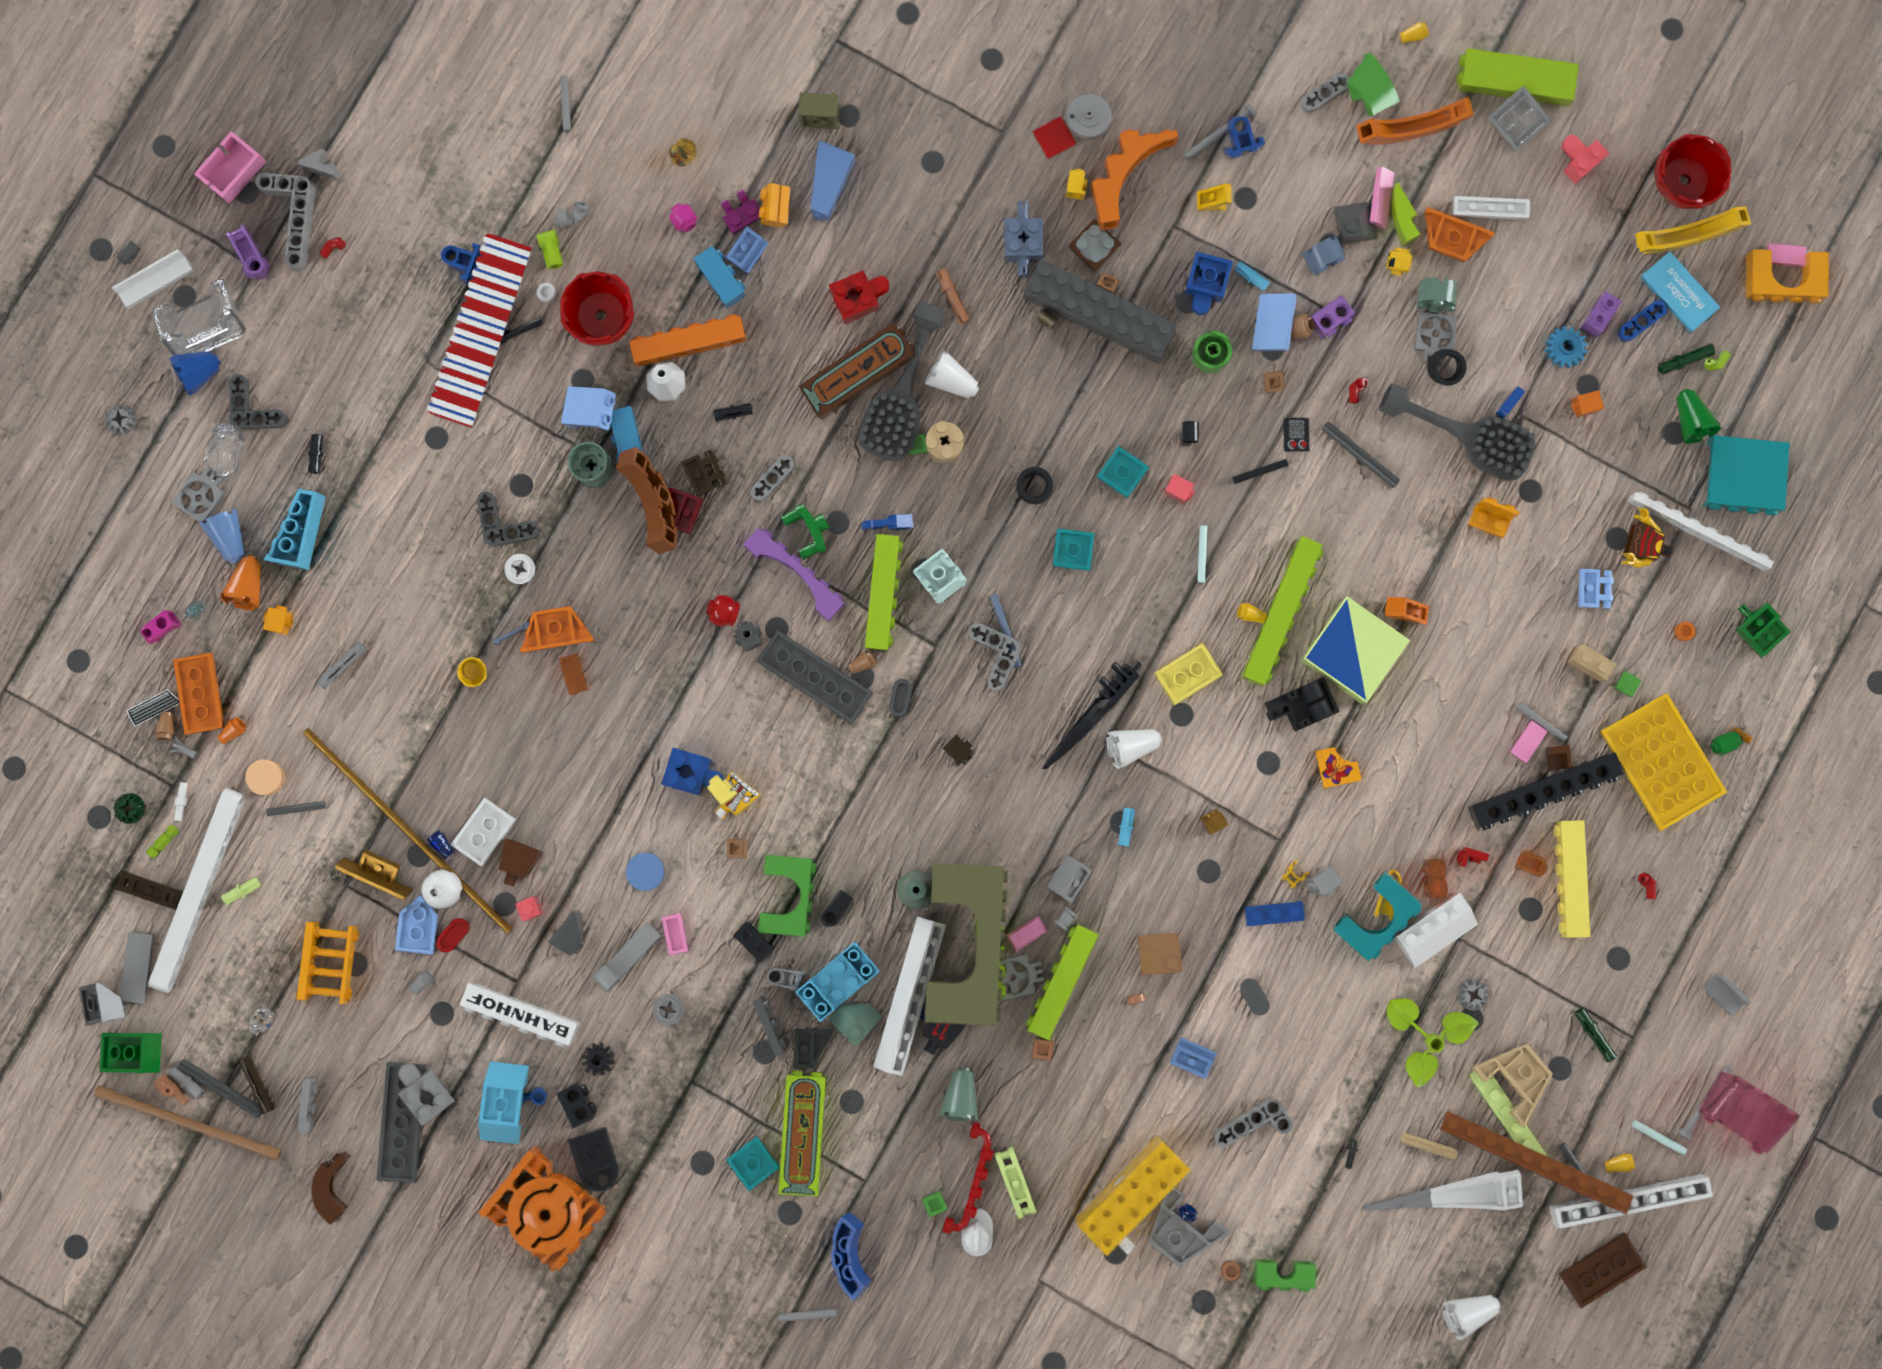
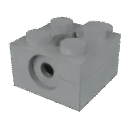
(423, 1093)

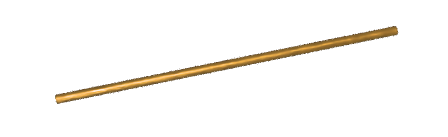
(405, 828)

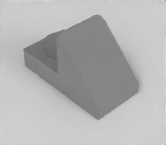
(316, 164)

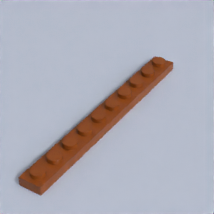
(1536, 1162)

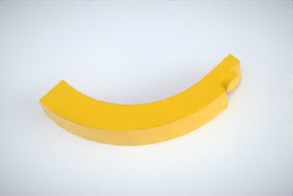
(1693, 233)

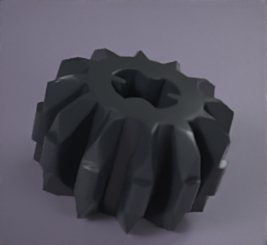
(603, 1063)

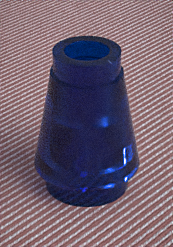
(440, 844)

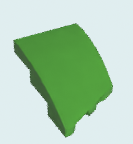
(1372, 85)

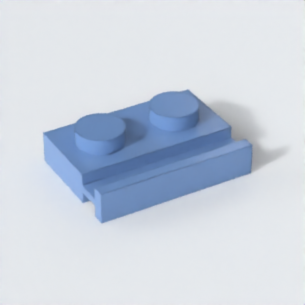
(746, 250)
(1193, 1058)

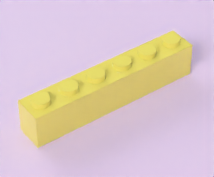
(1572, 879)

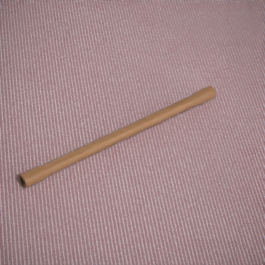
(112, 1096)

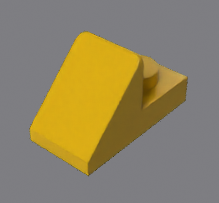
(1214, 198)

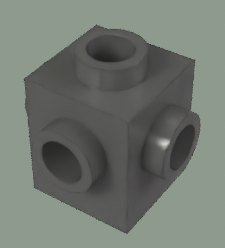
(750, 642)

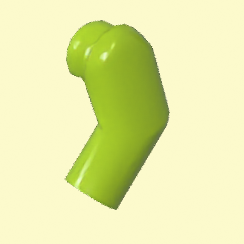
(1717, 364)

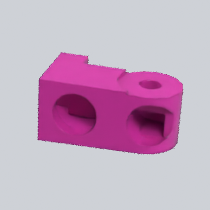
(160, 626)

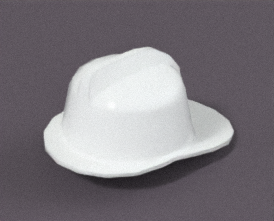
(978, 1235)

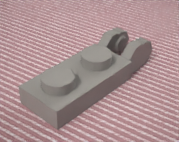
(307, 1107)

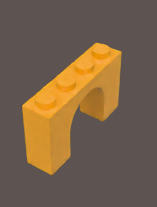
(1762, 284)

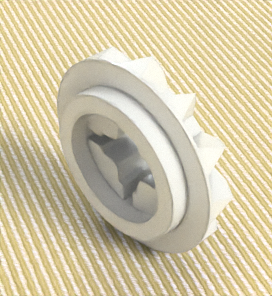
(517, 560)

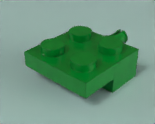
(1761, 628)

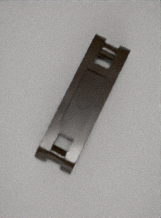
(148, 889)

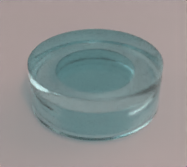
(194, 609)

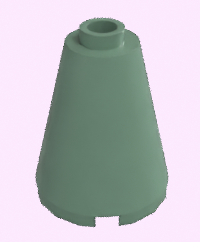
(905, 887)
(960, 1097)

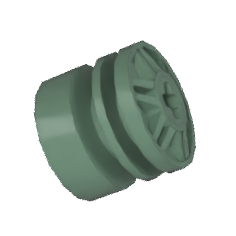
(582, 459)

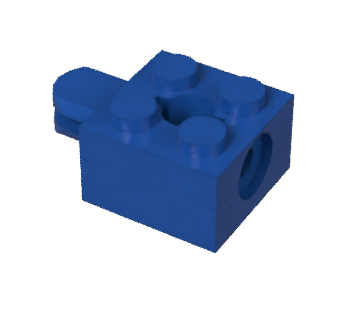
(1207, 281)
(688, 772)

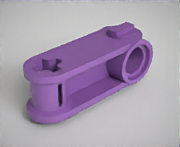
(249, 253)

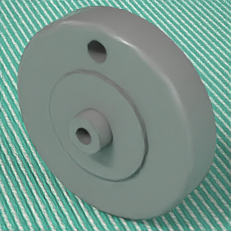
(1088, 116)

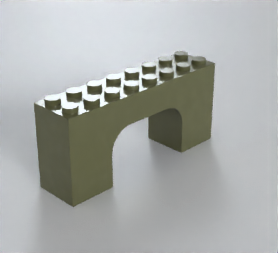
(976, 997)

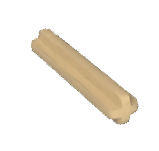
(1429, 1146)

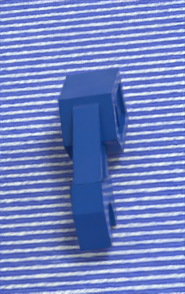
(894, 522)

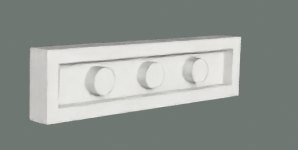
(1491, 208)

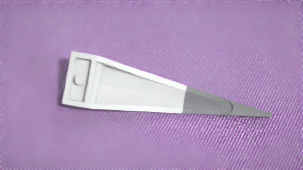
(1486, 1191)

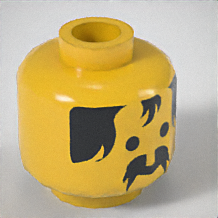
(1399, 261)

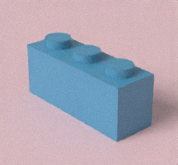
(720, 276)
(625, 430)

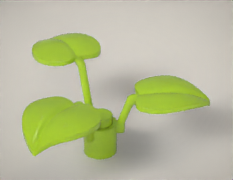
(1457, 1029)

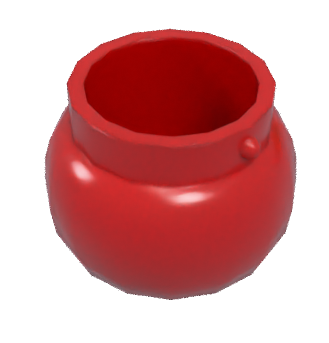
(723, 610)

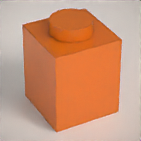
(1587, 404)

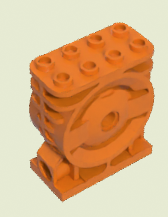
(583, 1209)

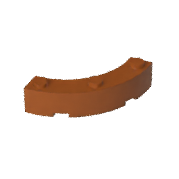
(654, 498)

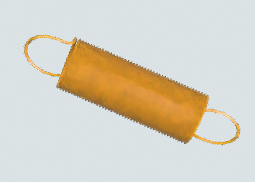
(1744, 736)

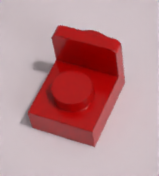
(1475, 856)

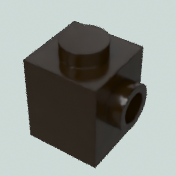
(958, 749)

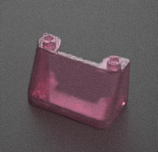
(1747, 1112)

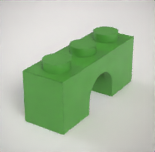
(1302, 1276)

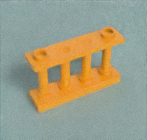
(309, 970)

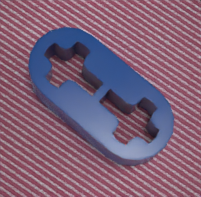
(1510, 402)

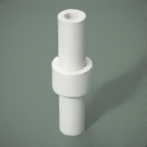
(180, 801)

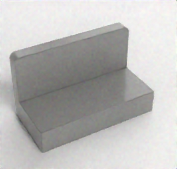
(1069, 878)
(1725, 994)

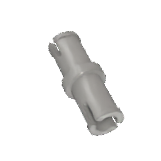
(185, 1082)

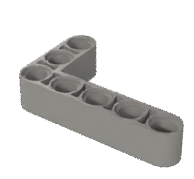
(296, 215)

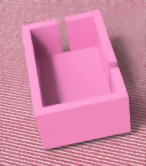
(230, 172)

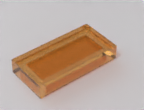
(573, 674)

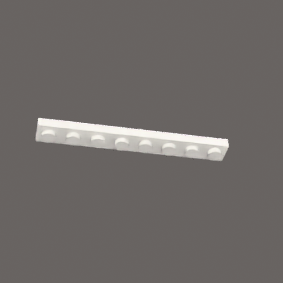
(1706, 534)

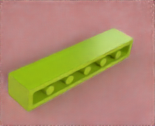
(882, 592)
(1062, 981)

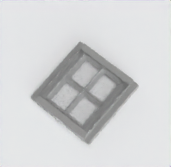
(1519, 118)

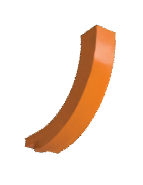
(1404, 129)

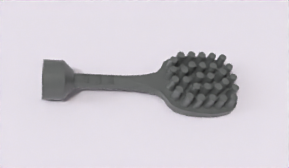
(893, 416)
(1490, 444)

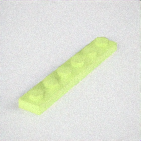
(1501, 1107)

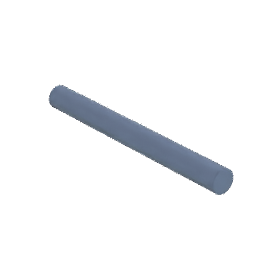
(1003, 624)

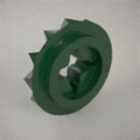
(134, 815)

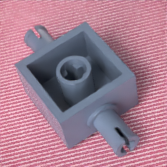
(1026, 228)

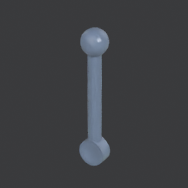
(525, 625)

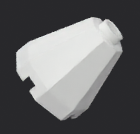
(665, 381)

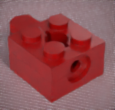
(857, 296)

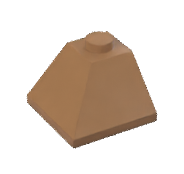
(1160, 953)

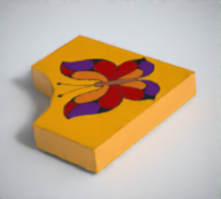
(1335, 769)

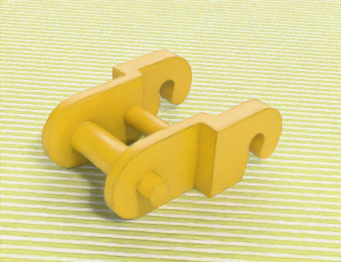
(1285, 876)

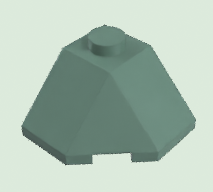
(855, 1020)

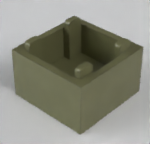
(819, 110)

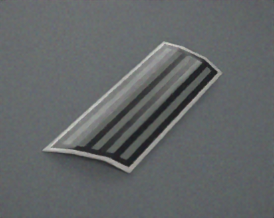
(152, 707)

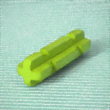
(162, 841)

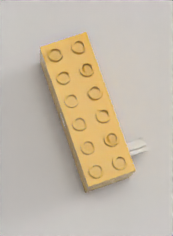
(1132, 1196)

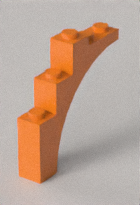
(1118, 167)

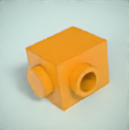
(278, 620)

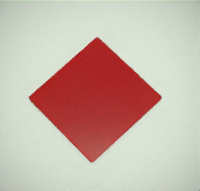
(1054, 137)

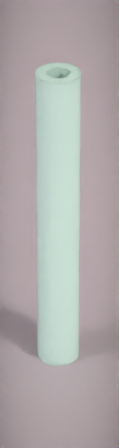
(1202, 554)
(1659, 1137)

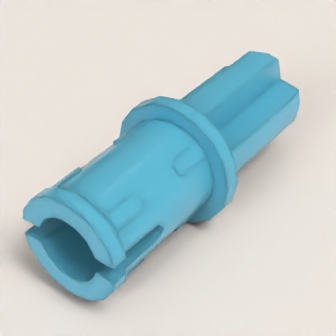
(1252, 276)
(1126, 827)

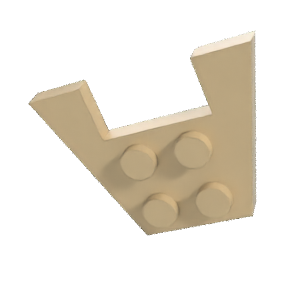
(1524, 1073)

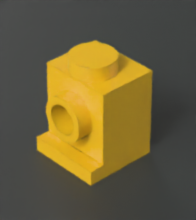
(1076, 184)

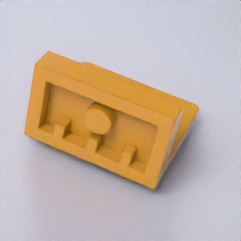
(1492, 517)

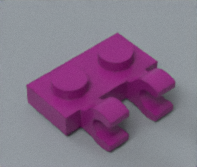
(742, 216)

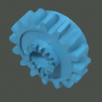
(1572, 340)

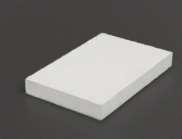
(483, 832)

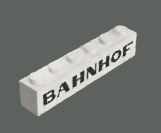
(520, 1014)

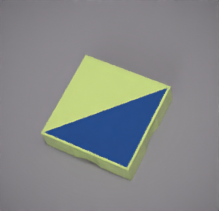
(1355, 650)

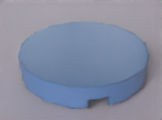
(645, 871)

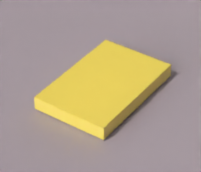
(1188, 674)

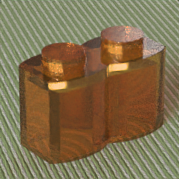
(1434, 873)

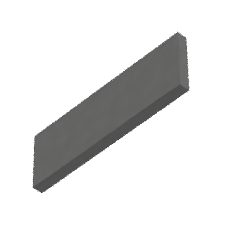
(814, 677)
(399, 1131)

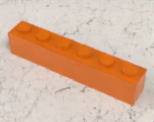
(688, 340)

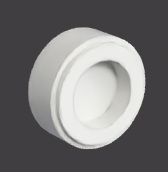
(546, 292)

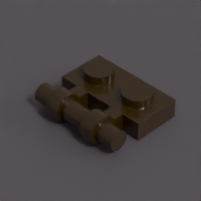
(698, 475)

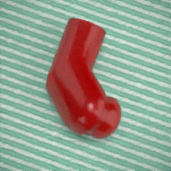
(1356, 387)

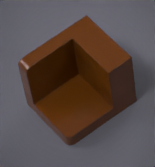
(1559, 757)

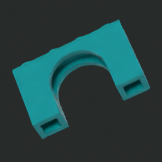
(1370, 942)

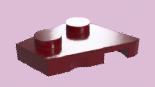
(686, 509)

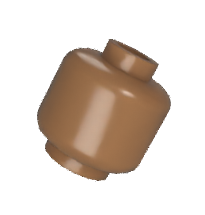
(1302, 327)

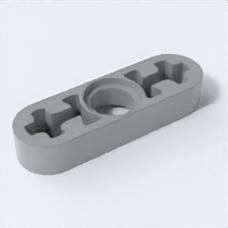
(1327, 85)
(759, 485)

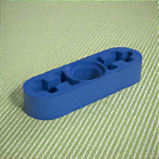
(1643, 313)

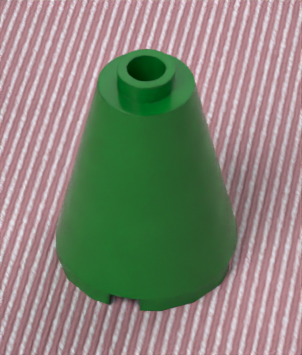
(1695, 417)

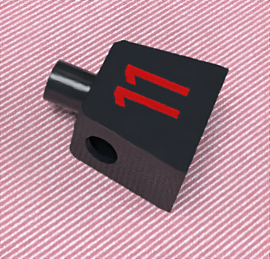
(941, 1035)

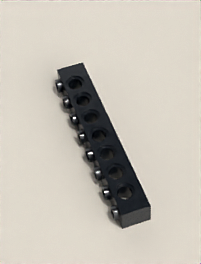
(1611, 770)

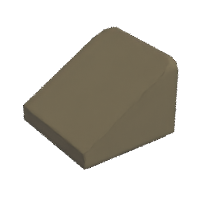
(1047, 319)

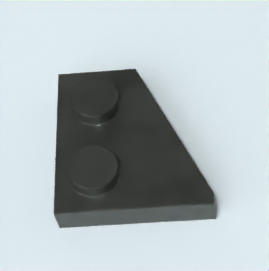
(809, 1046)

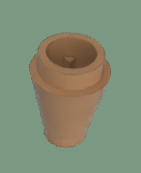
(863, 662)
(165, 727)

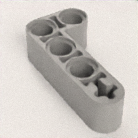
(627, 957)
(1249, 1126)

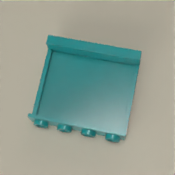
(1747, 475)

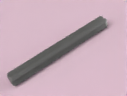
(1360, 454)
(220, 1088)

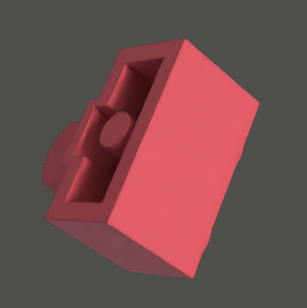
(1582, 157)

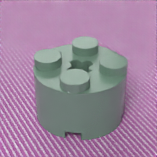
(1437, 295)

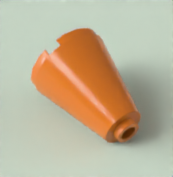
(244, 585)

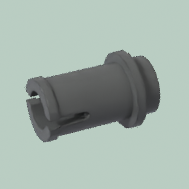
(127, 253)

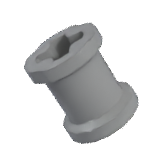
(1066, 919)

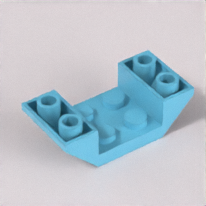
(837, 981)
(502, 1102)

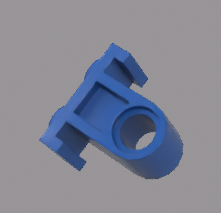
(1243, 139)
(464, 261)

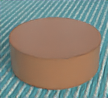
(1136, 999)
(1230, 1270)

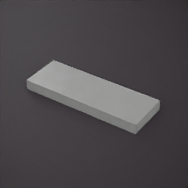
(136, 967)

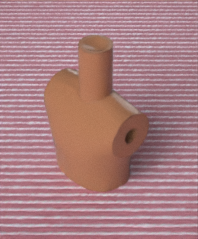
(170, 1089)

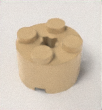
(943, 431)

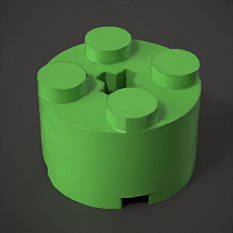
(1222, 352)

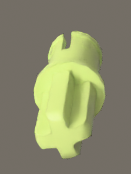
(240, 891)

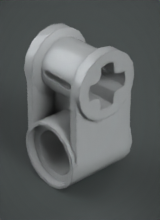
(786, 979)

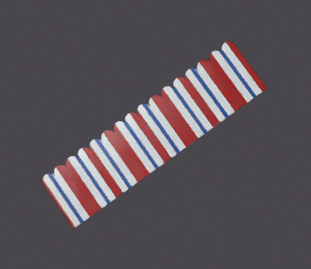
(479, 330)

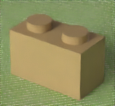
(1591, 663)

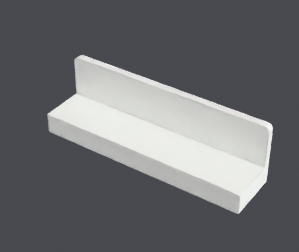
(153, 278)

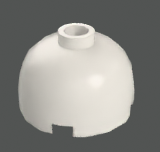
(441, 889)

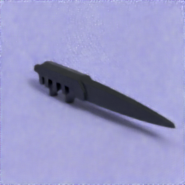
(1098, 709)

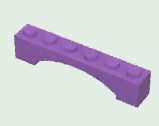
(762, 545)

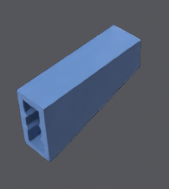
(830, 176)

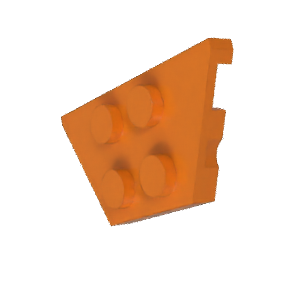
(1454, 236)
(555, 629)

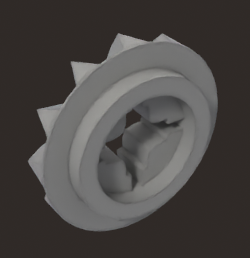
(127, 423)
(1464, 997)
(660, 1014)

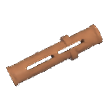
(948, 288)

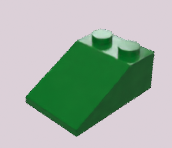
(130, 1052)

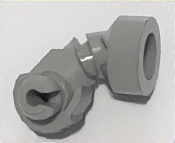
(579, 212)

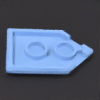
(417, 928)

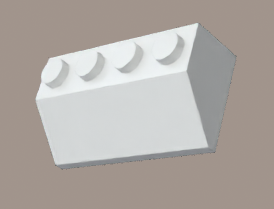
(1436, 929)

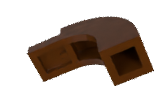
(322, 1189)

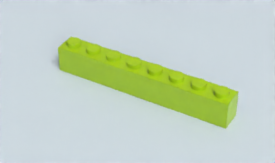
(1282, 610)

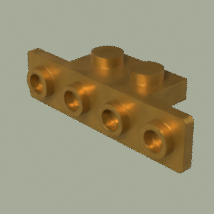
(377, 872)

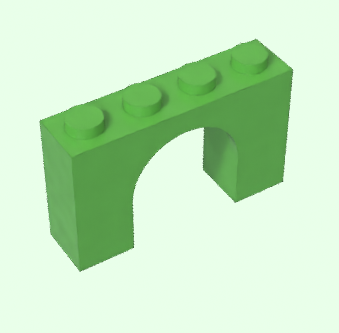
(795, 922)

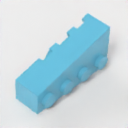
(298, 531)

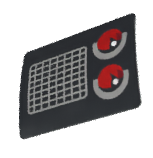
(1296, 434)

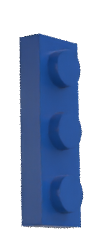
(1274, 913)

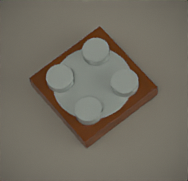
(1094, 245)

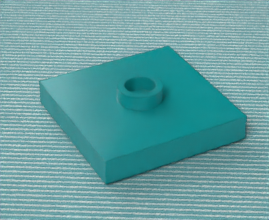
(1122, 472)
(1073, 549)
(752, 1163)

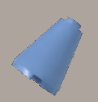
(225, 534)

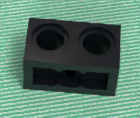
(754, 941)
(571, 1106)

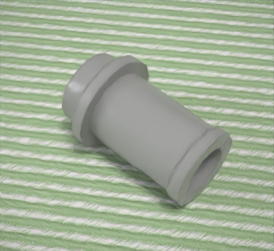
(420, 983)

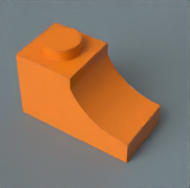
(1406, 610)

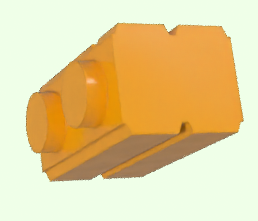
(775, 205)

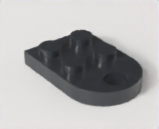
(595, 1157)

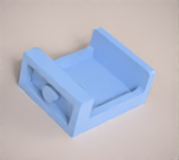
(588, 407)

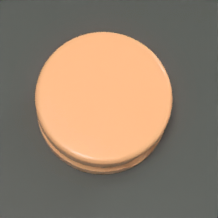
(265, 777)

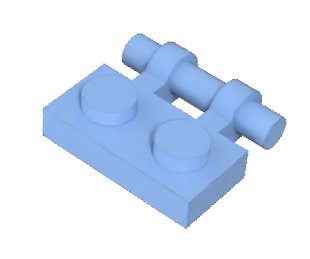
(1589, 588)

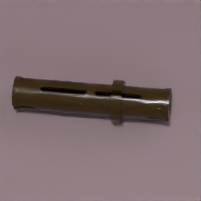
(256, 1084)

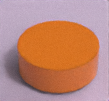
(1684, 631)

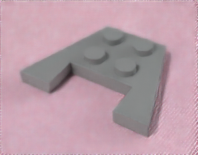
(1176, 1237)

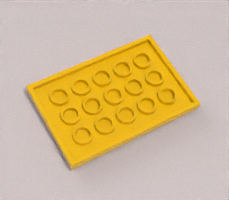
(1663, 761)

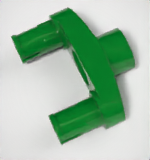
(815, 525)

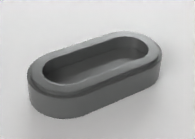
(900, 698)
(1254, 996)

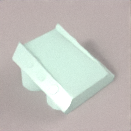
(940, 576)

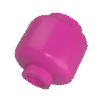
(683, 217)

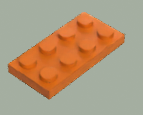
(198, 693)

